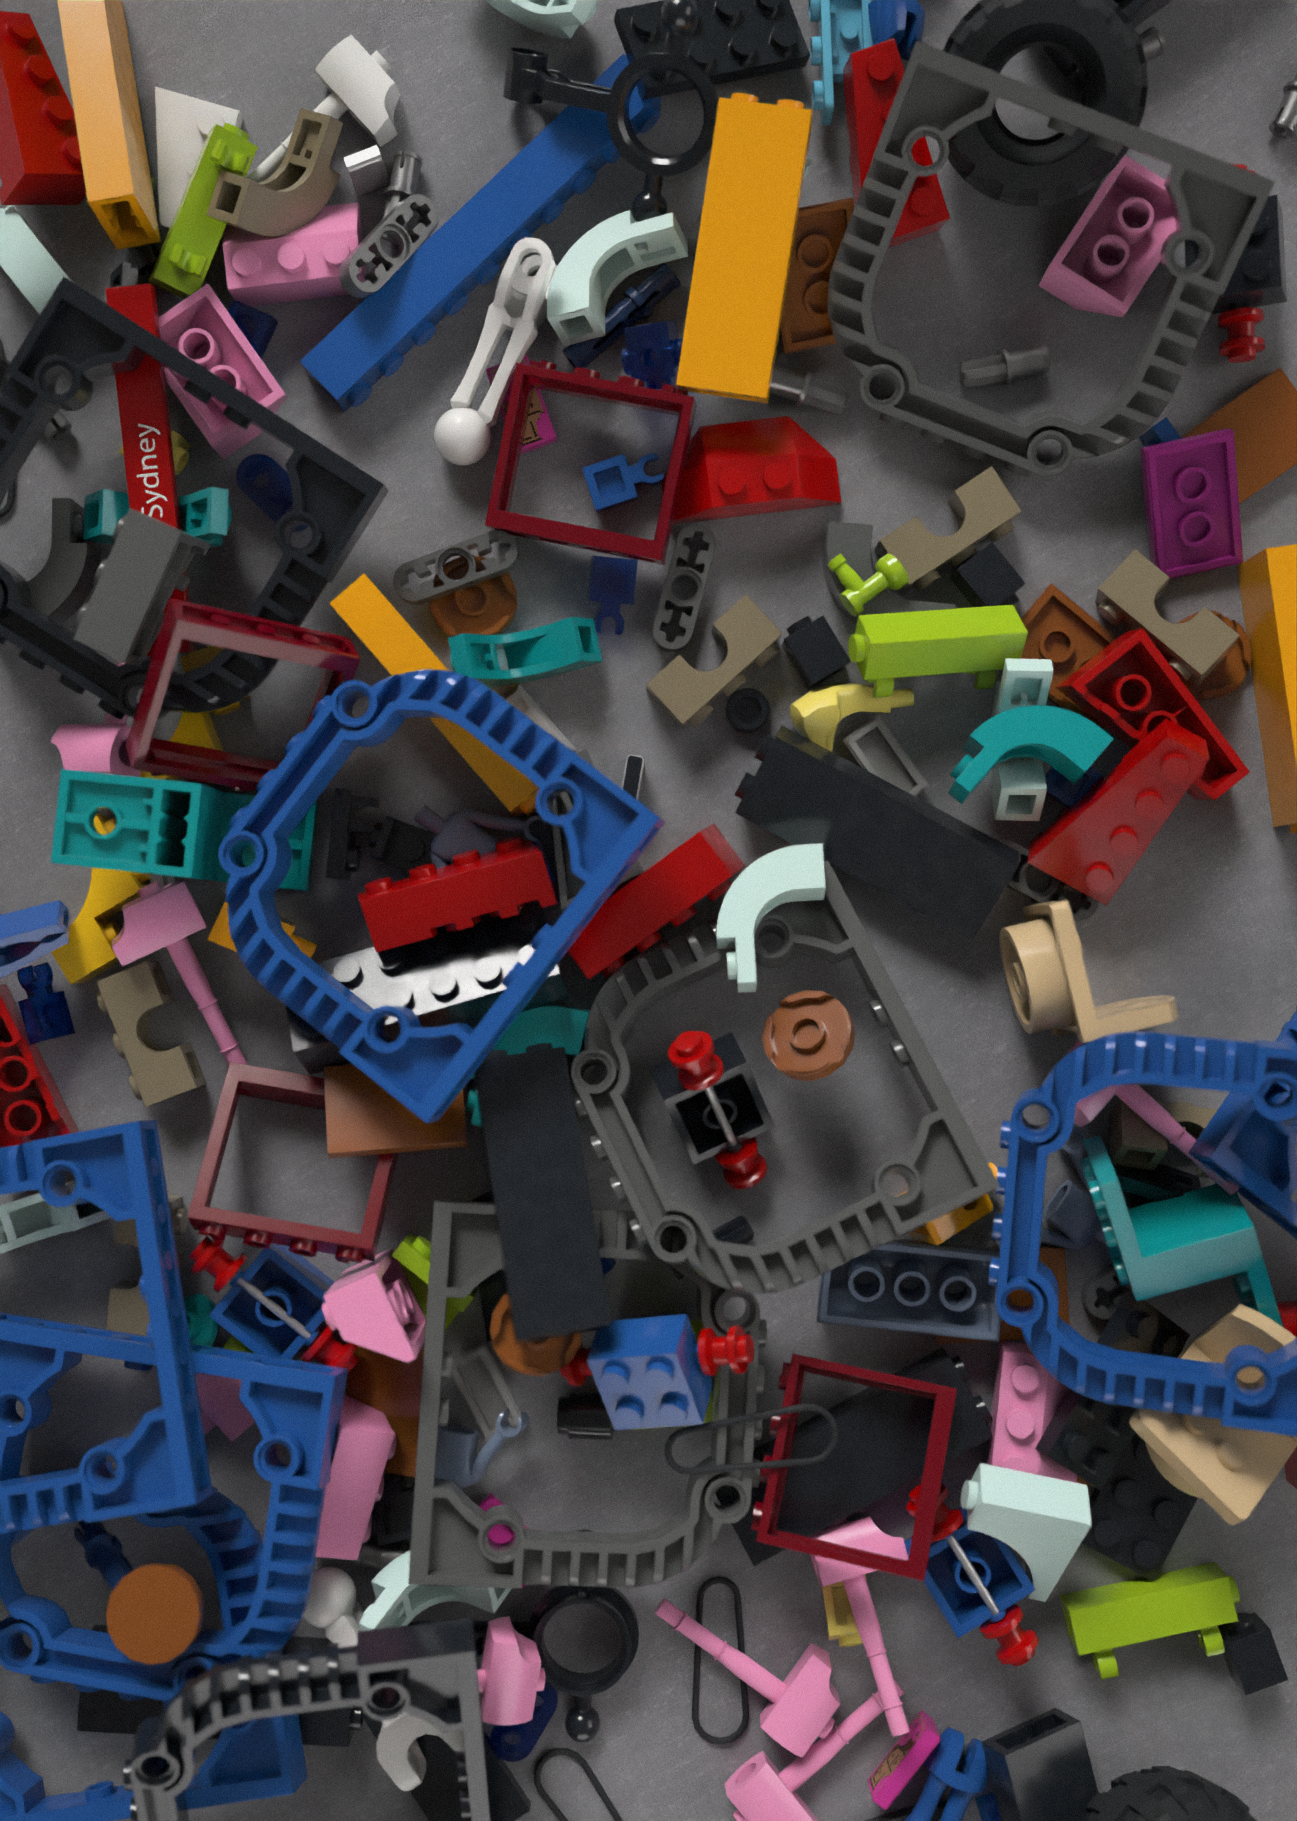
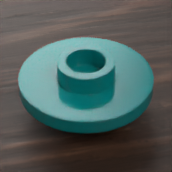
(200, 1326)

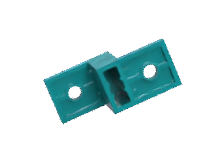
(161, 828)
(1178, 1238)

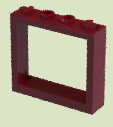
(587, 384)
(239, 633)
(260, 1230)
(784, 1427)

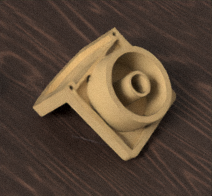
(1051, 983)
(1211, 1460)

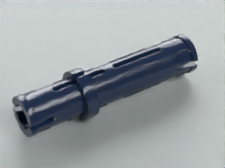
(626, 313)
(103, 1552)

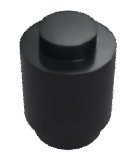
(584, 1417)

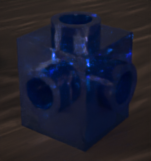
(641, 345)

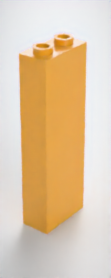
(109, 120)
(744, 247)
(1270, 620)
(404, 651)

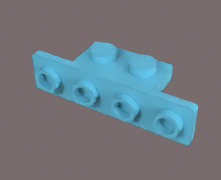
(840, 31)

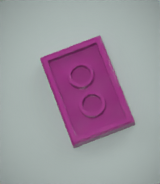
(1192, 503)

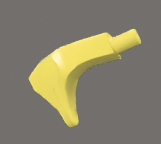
(822, 709)

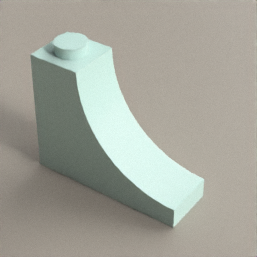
(1032, 1515)

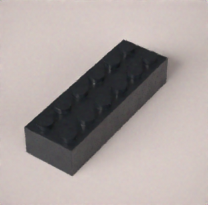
(438, 978)

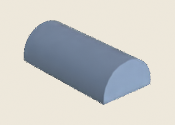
(914, 1291)

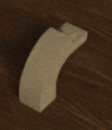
(292, 192)

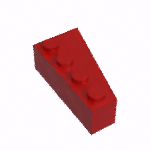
(869, 91)
(36, 122)
(1134, 690)
(1116, 821)
(456, 893)
(655, 898)
(28, 1094)

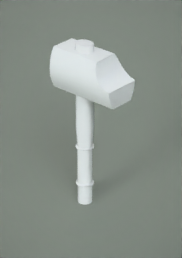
(356, 85)

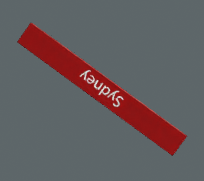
(147, 426)

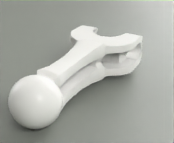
(518, 306)
(335, 1608)

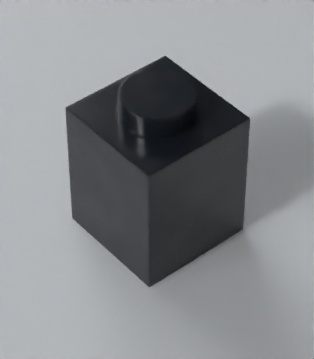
(988, 579)
(814, 650)
(1251, 1653)

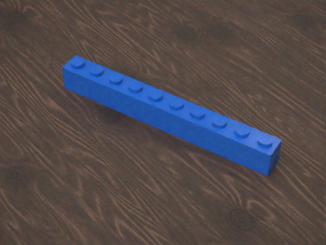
(470, 247)

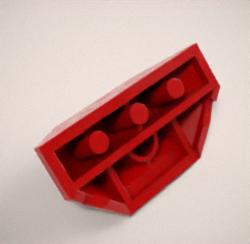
(754, 471)

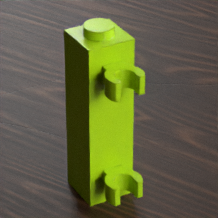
(192, 233)
(936, 643)
(1147, 1610)

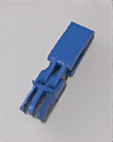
(32, 934)

